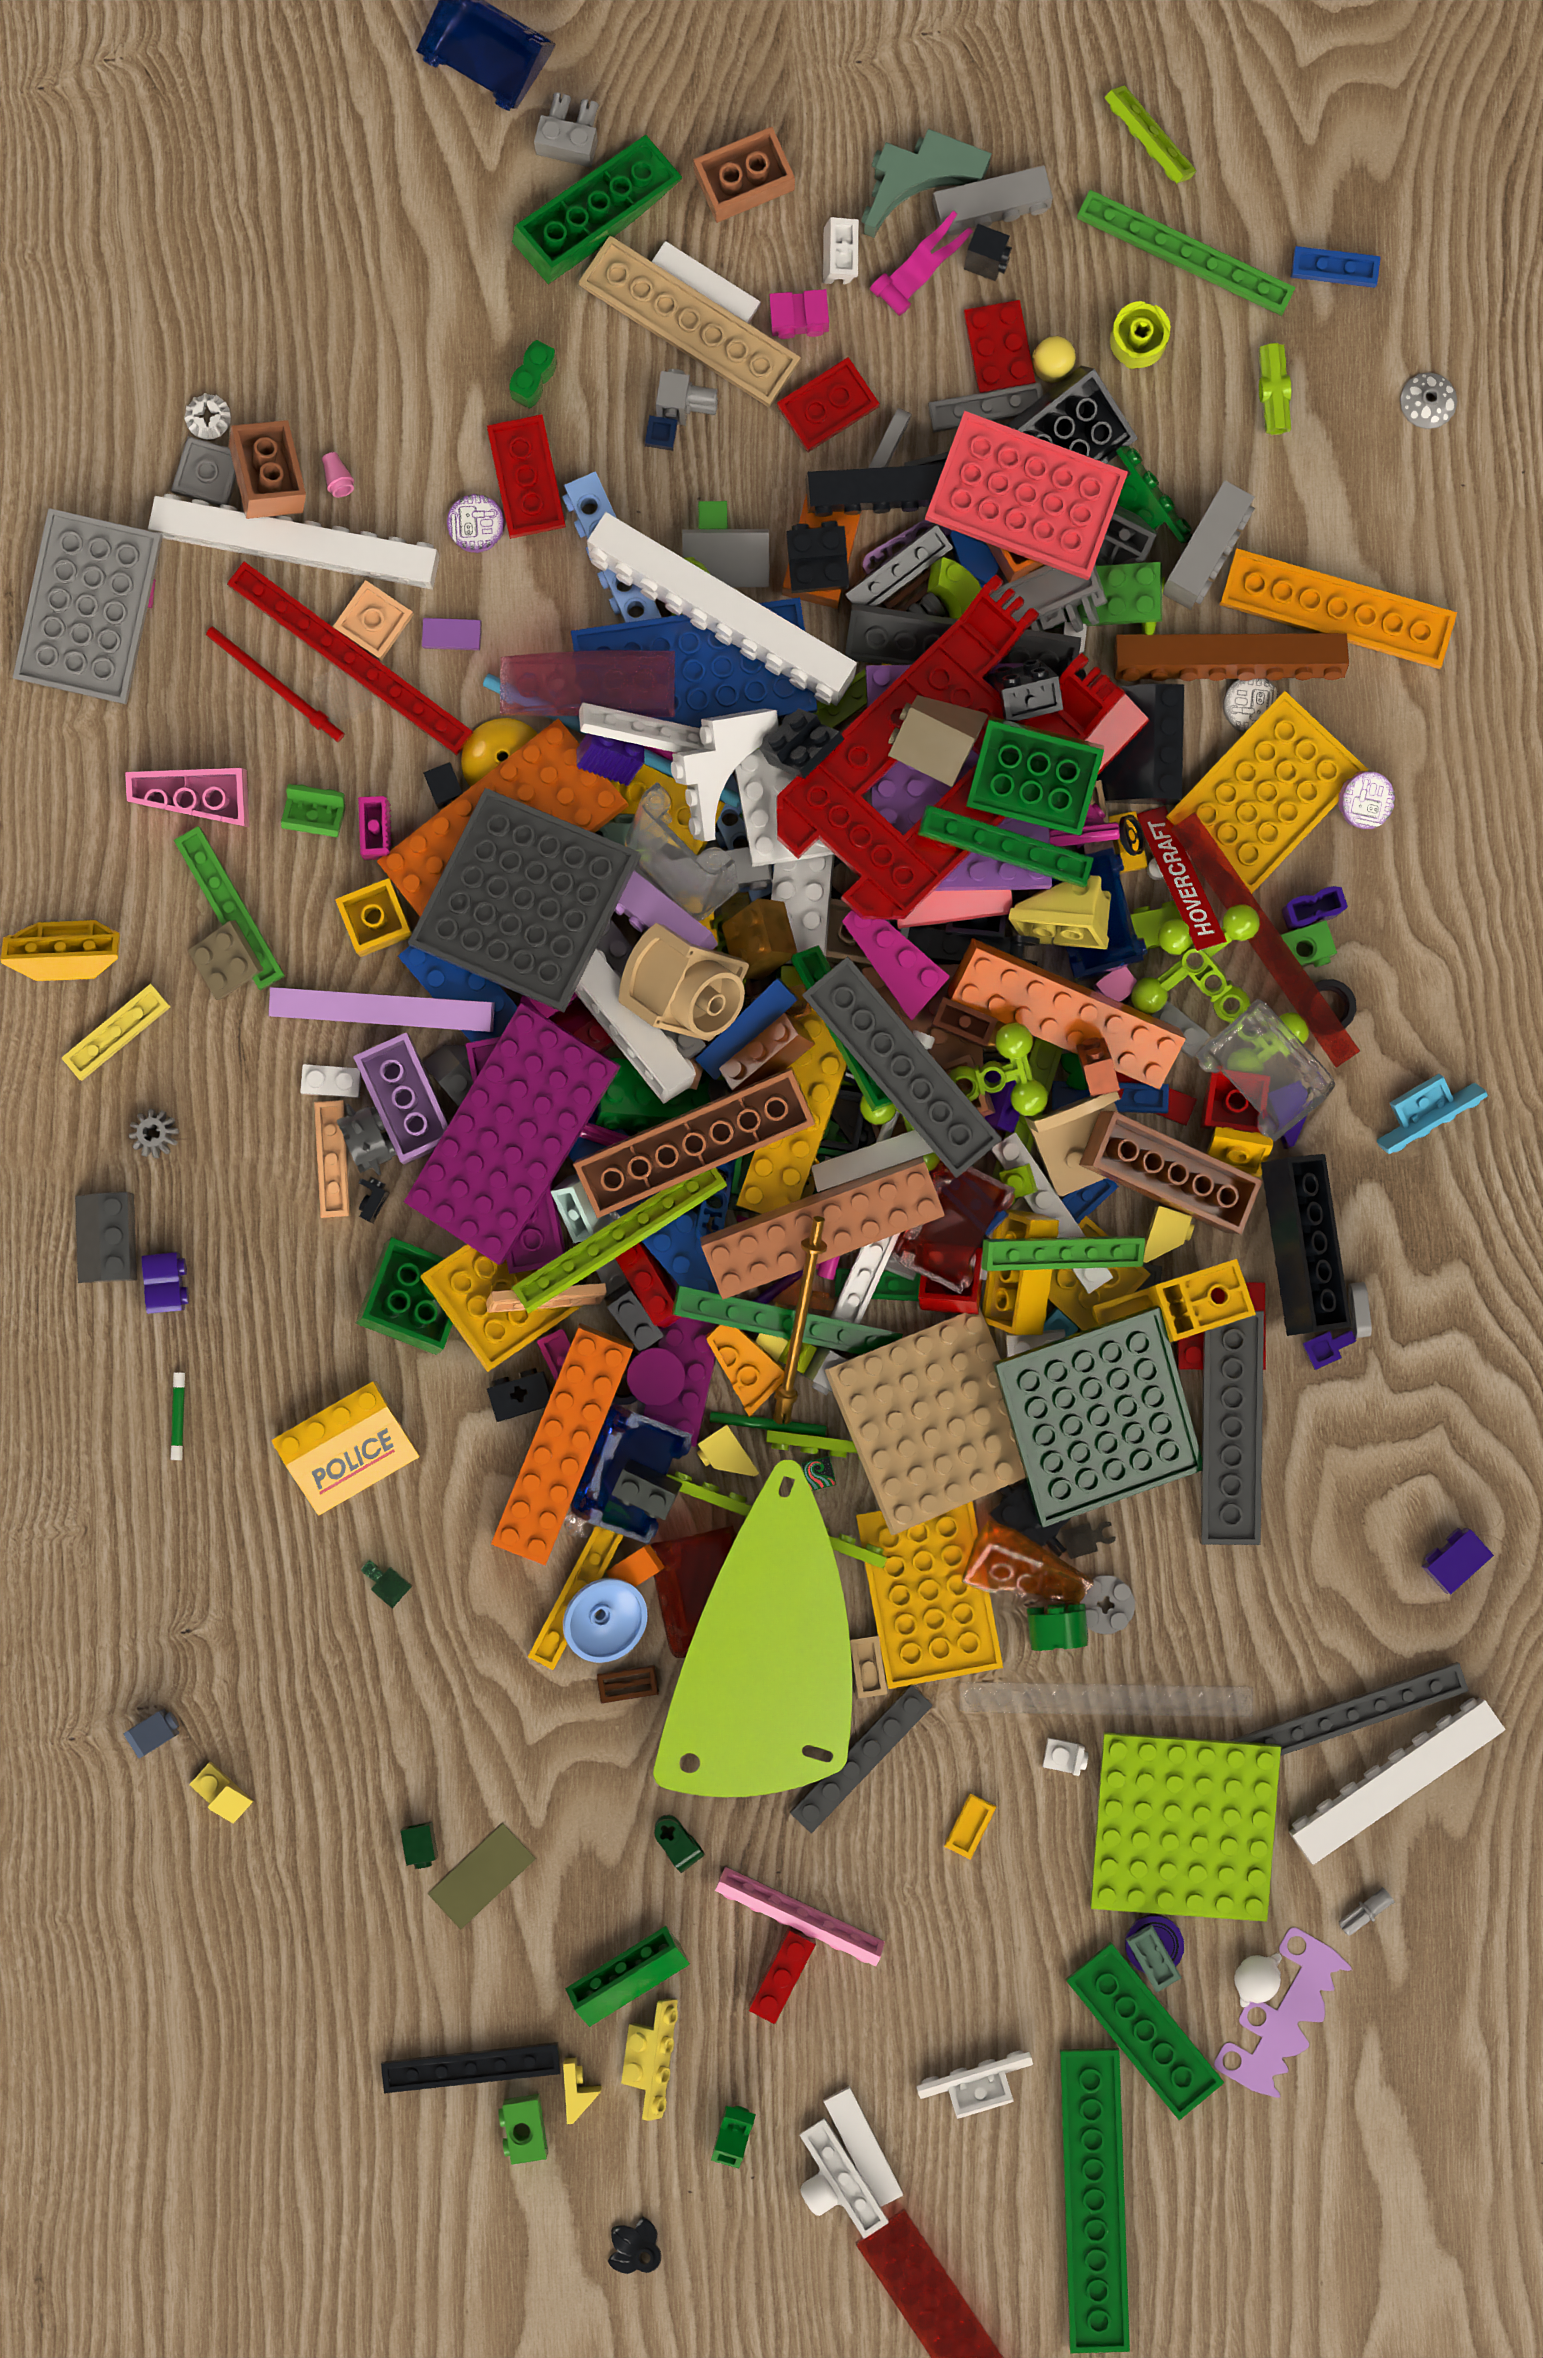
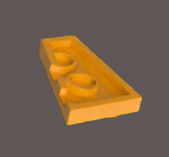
(746, 1364)

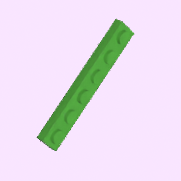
(226, 900)
(1062, 1253)

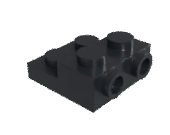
(817, 557)
(800, 743)

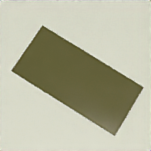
(481, 1876)

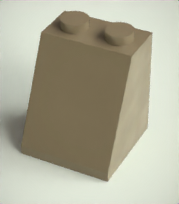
(936, 737)

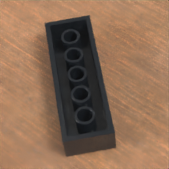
(1305, 1244)

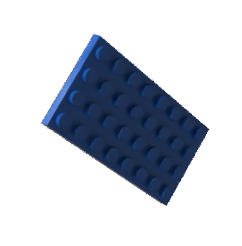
(708, 674)

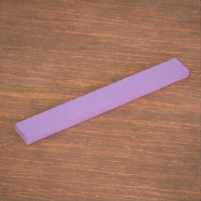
(381, 1009)

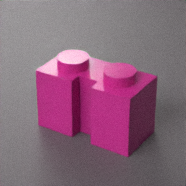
(799, 313)

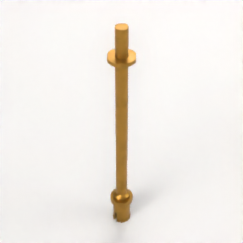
(786, 1394)

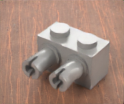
(565, 139)
(679, 397)

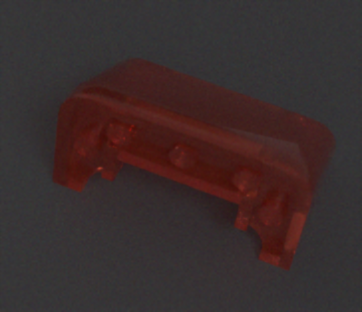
(946, 1245)
(687, 1581)

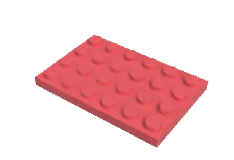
(1026, 495)

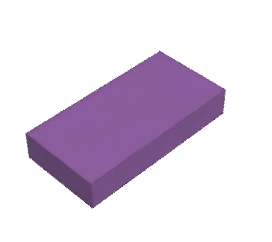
(451, 634)

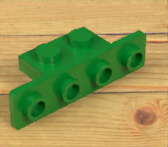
(1145, 499)

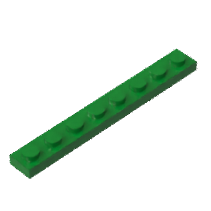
(779, 1321)

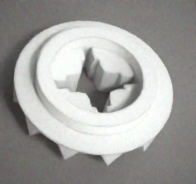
(218, 423)

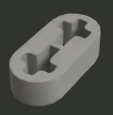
(1359, 1309)

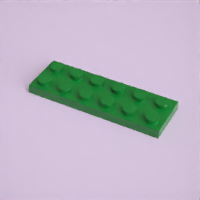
(1144, 2031)

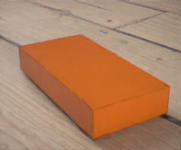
(637, 1566)

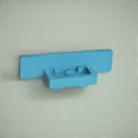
(1427, 1108)

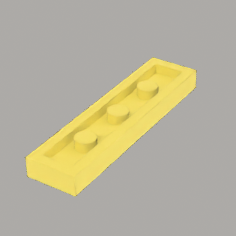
(116, 1032)

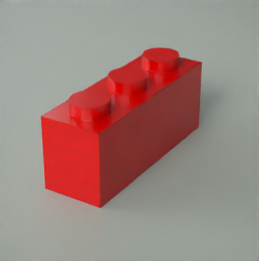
(649, 1284)
(782, 1975)

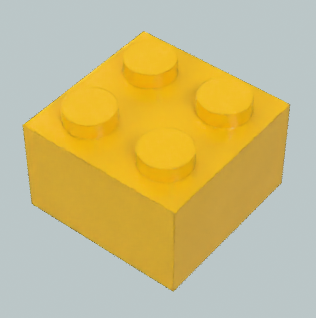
(374, 917)

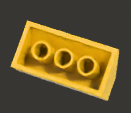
(1019, 1298)

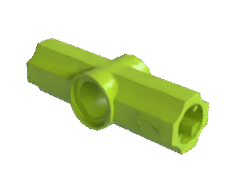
(1274, 389)

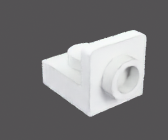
(1065, 1756)

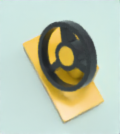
(1131, 842)

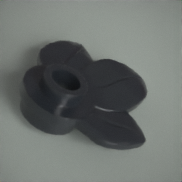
(631, 2244)

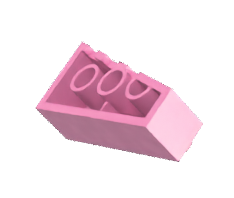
(199, 792)

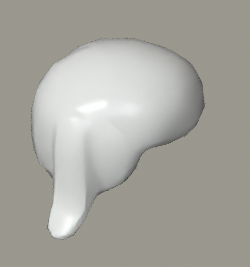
(1258, 1979)

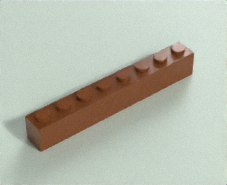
(1231, 656)

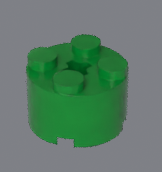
(1057, 1627)

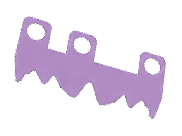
(1280, 2030)

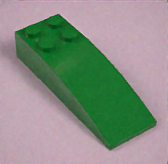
(594, 209)

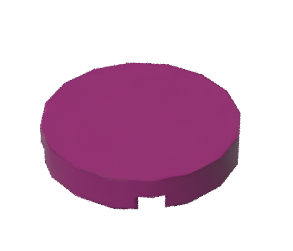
(655, 1376)

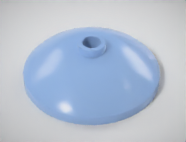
(614, 1629)

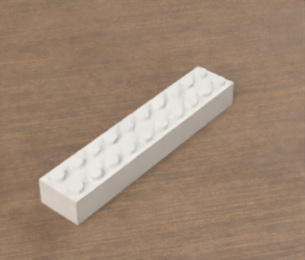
(721, 610)

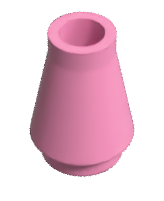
(337, 477)

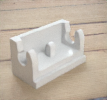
(840, 250)

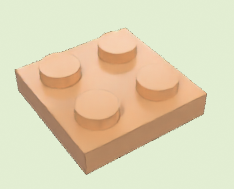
(373, 620)

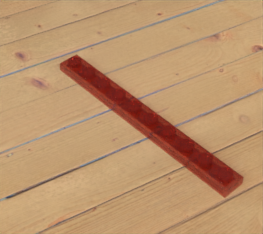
(1267, 942)

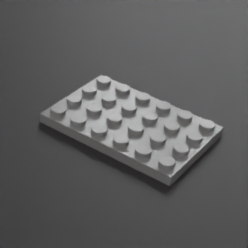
(87, 606)

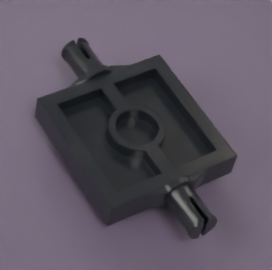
(1018, 1512)

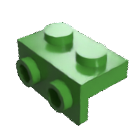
(313, 810)

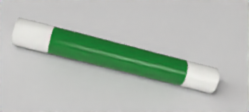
(177, 1416)

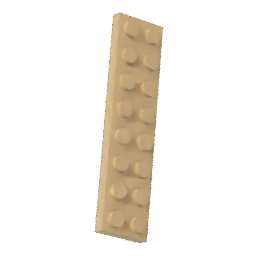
(689, 321)

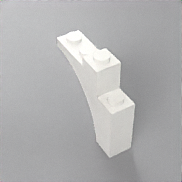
(706, 770)

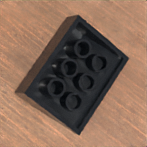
(1078, 417)
(1152, 762)

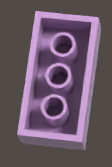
(403, 1097)

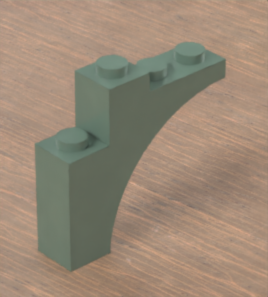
(935, 163)

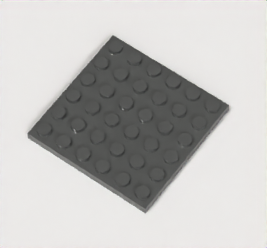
(524, 899)

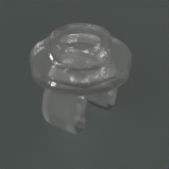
(574, 1526)

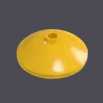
(490, 740)

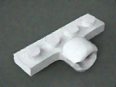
(838, 2181)

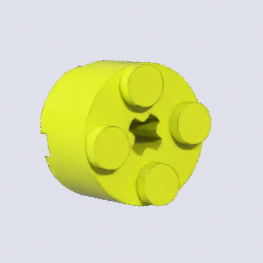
(1143, 319)

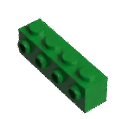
(627, 1976)

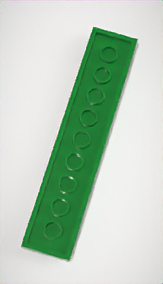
(1094, 2200)

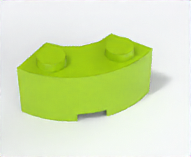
(953, 586)

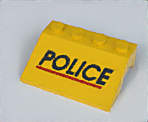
(345, 1448)

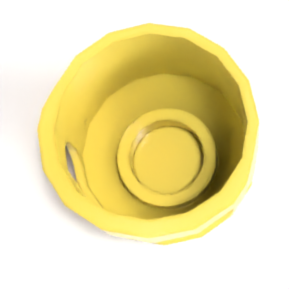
(1053, 359)

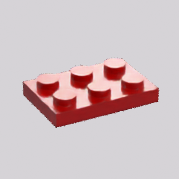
(999, 346)
(828, 404)

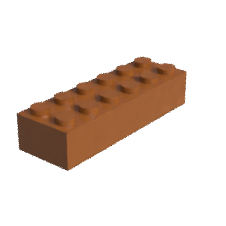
(1170, 1172)

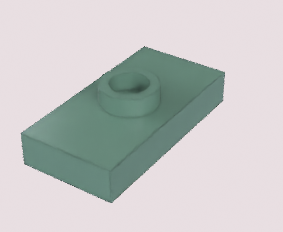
(1153, 1958)

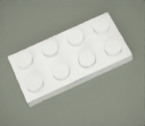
(806, 891)

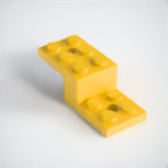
(1187, 1301)

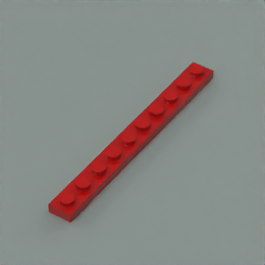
(350, 658)

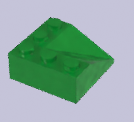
(400, 1301)

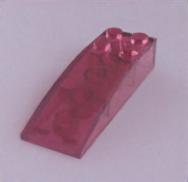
(611, 679)

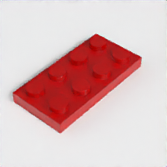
(526, 476)

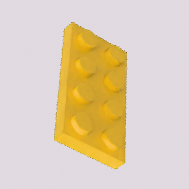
(678, 809)

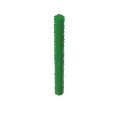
(767, 1424)

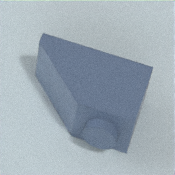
(152, 1732)

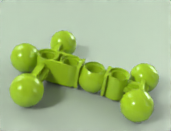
(1239, 924)
(1027, 1096)

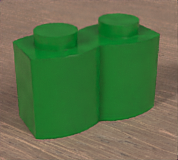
(537, 369)

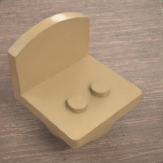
(682, 985)
(1063, 1139)

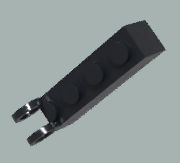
(951, 948)

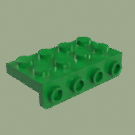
(635, 1106)

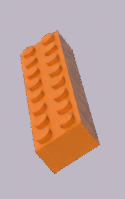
(1064, 1012)
(562, 1444)

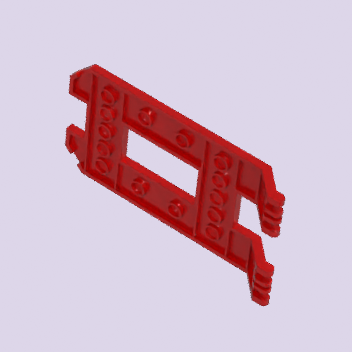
(830, 804)

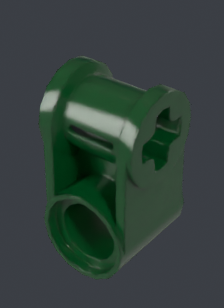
(679, 1847)

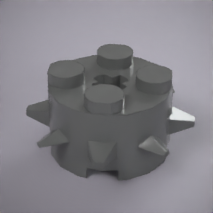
(364, 1138)

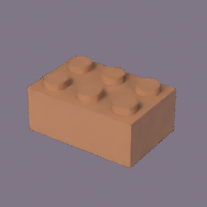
(744, 174)
(267, 469)

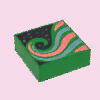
(819, 1473)

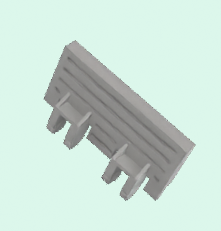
(1052, 591)

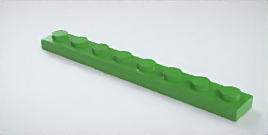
(1185, 252)

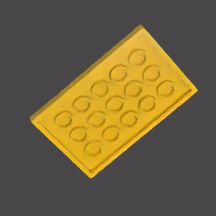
(1270, 789)
(922, 1610)

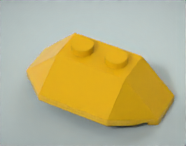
(61, 950)

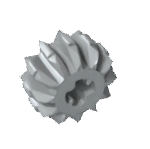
(155, 1143)

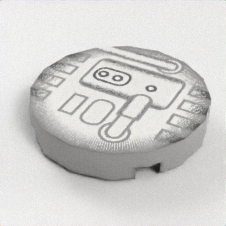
(1247, 702)

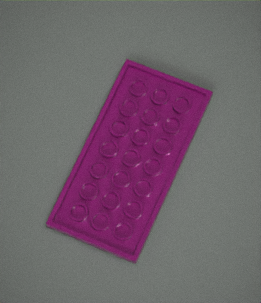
(511, 1133)

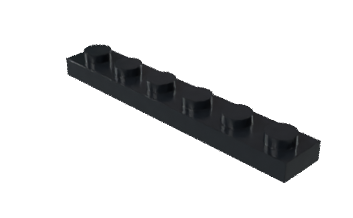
(471, 2067)

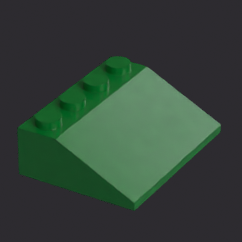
(1035, 775)

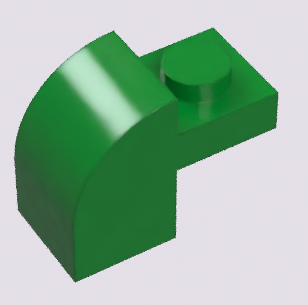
(733, 2136)

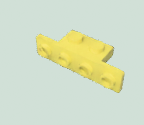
(649, 2058)

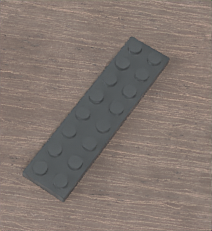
(902, 637)
(902, 1067)
(1232, 1433)

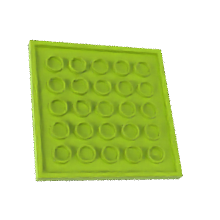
(1185, 1826)

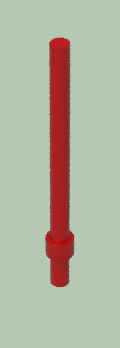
(317, 718)

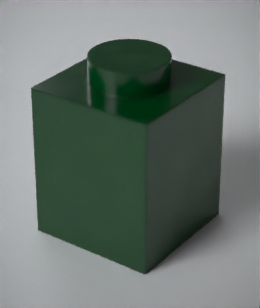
(419, 1845)

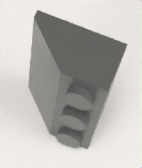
(106, 1237)

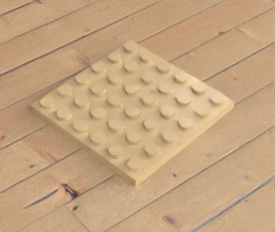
(929, 1420)

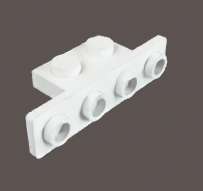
(979, 2087)

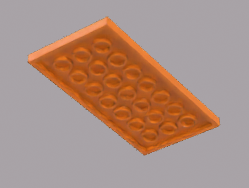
(537, 775)

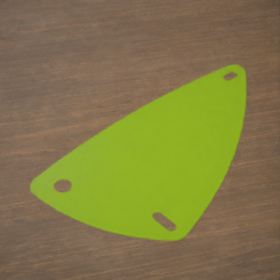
(765, 1659)

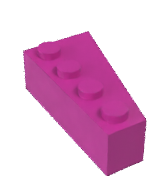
(900, 964)

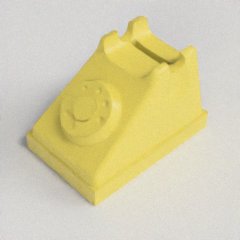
(1067, 914)

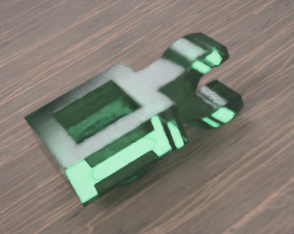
(389, 1585)

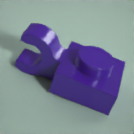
(1325, 1349)

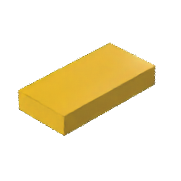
(970, 1826)

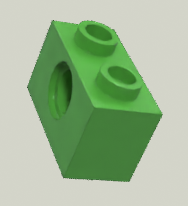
(1317, 939)
(527, 2111)

